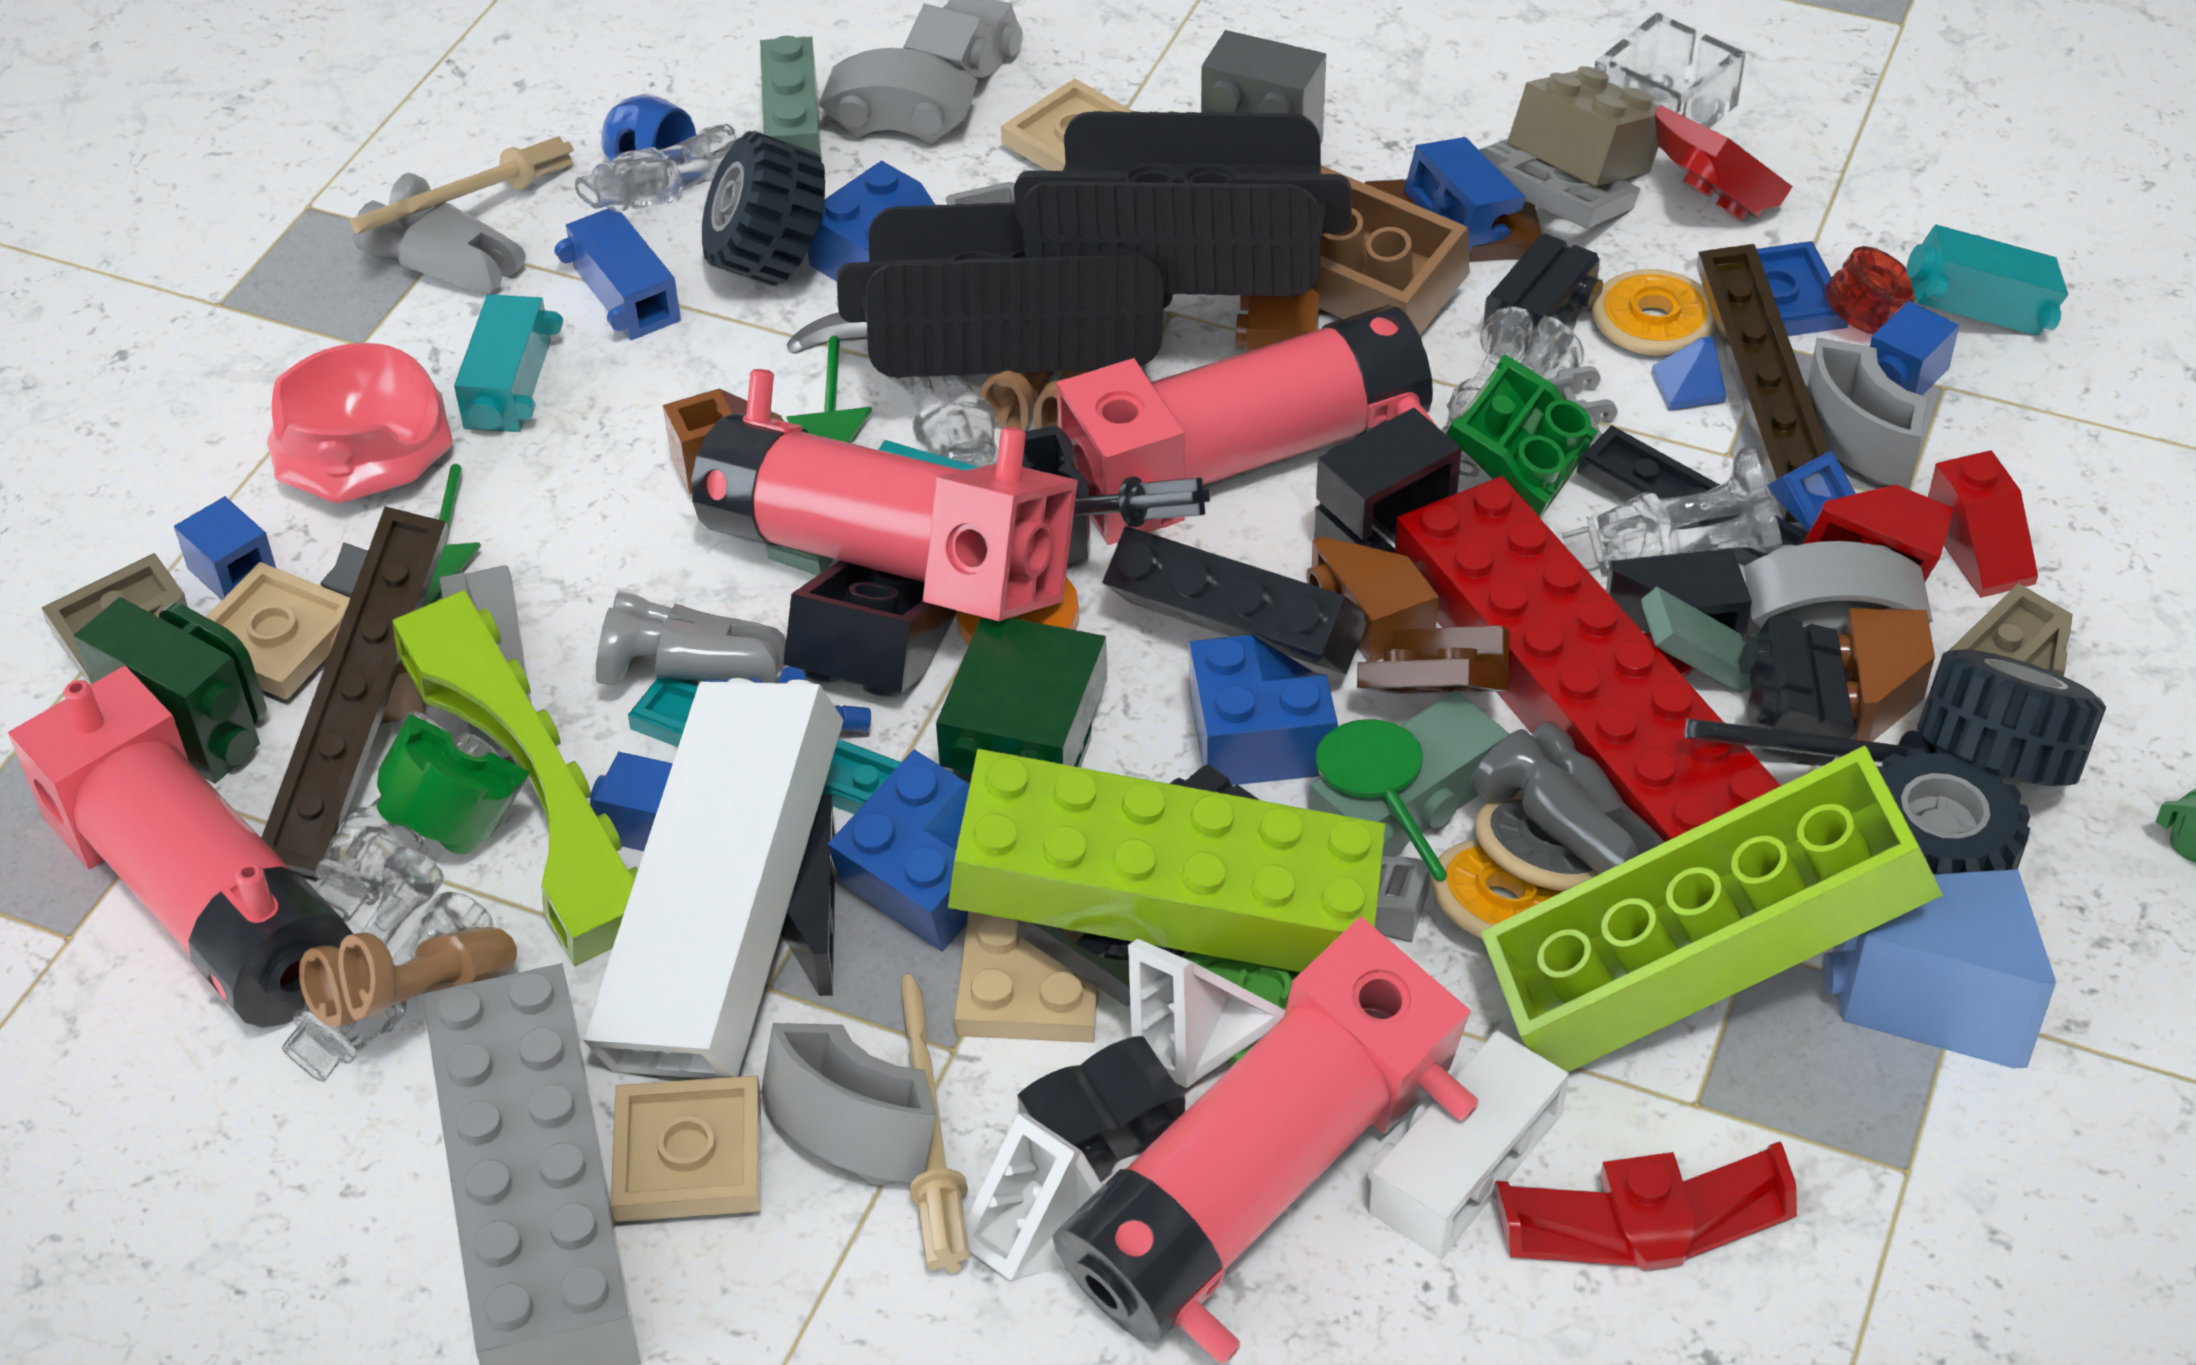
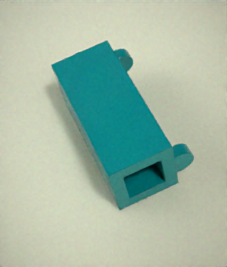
(1987, 280)
(504, 362)

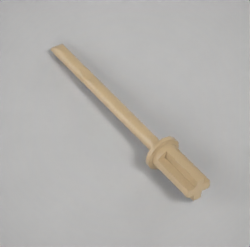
(515, 167)
(939, 1188)

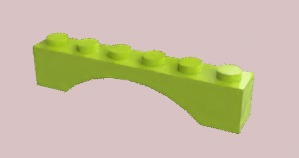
(462, 671)

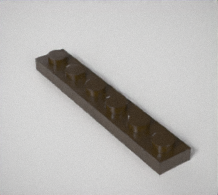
(1761, 360)
(353, 690)

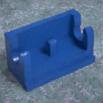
(1464, 187)

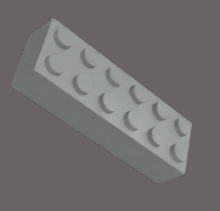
(528, 1174)

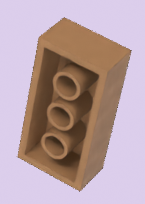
(1391, 257)

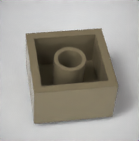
(1587, 126)

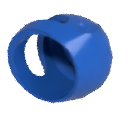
(644, 123)

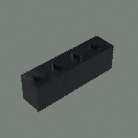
(1236, 599)

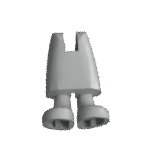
(442, 242)
(685, 643)

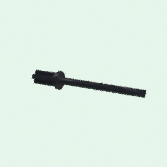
(1148, 500)
(1800, 742)

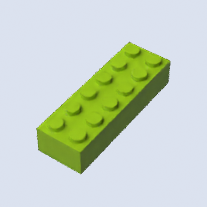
(1161, 862)
(1709, 913)

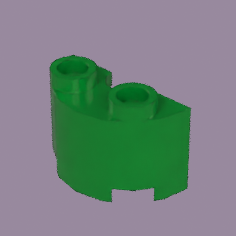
(443, 790)

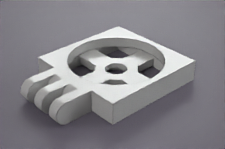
(1559, 188)

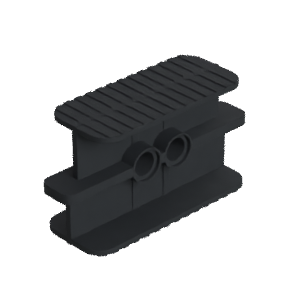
(1205, 195)
(960, 298)

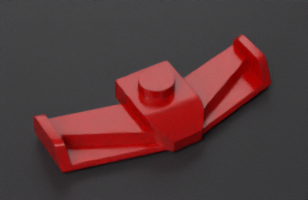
(1648, 1211)

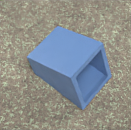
(1952, 972)

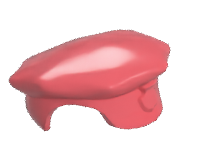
(355, 422)

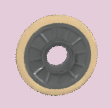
(1519, 849)

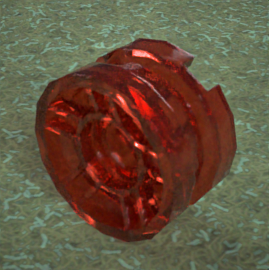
(1869, 288)

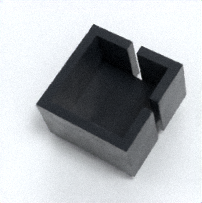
(1384, 476)

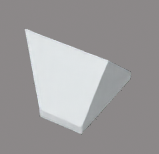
(1191, 1013)
(1026, 1198)

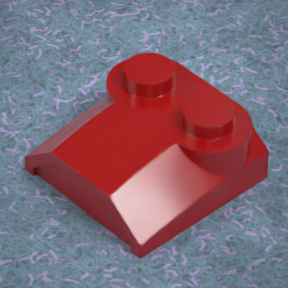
(1719, 166)

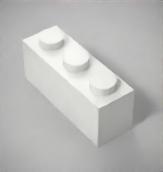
(1447, 1167)

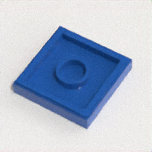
(1798, 286)

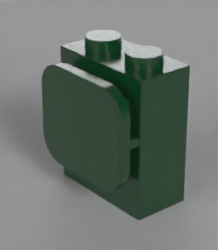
(191, 668)
(1023, 695)

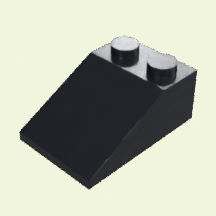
(864, 629)

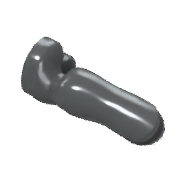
(1564, 796)

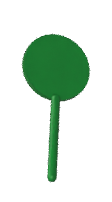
(1377, 761)

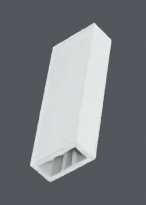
(715, 880)

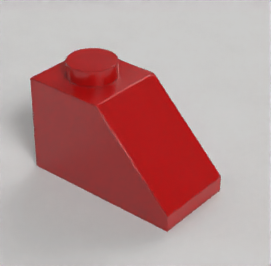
(1888, 518)
(1988, 523)

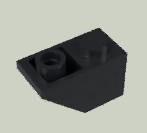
(1699, 578)

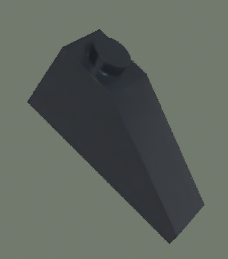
(811, 910)

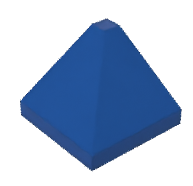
(1691, 376)
(1809, 487)

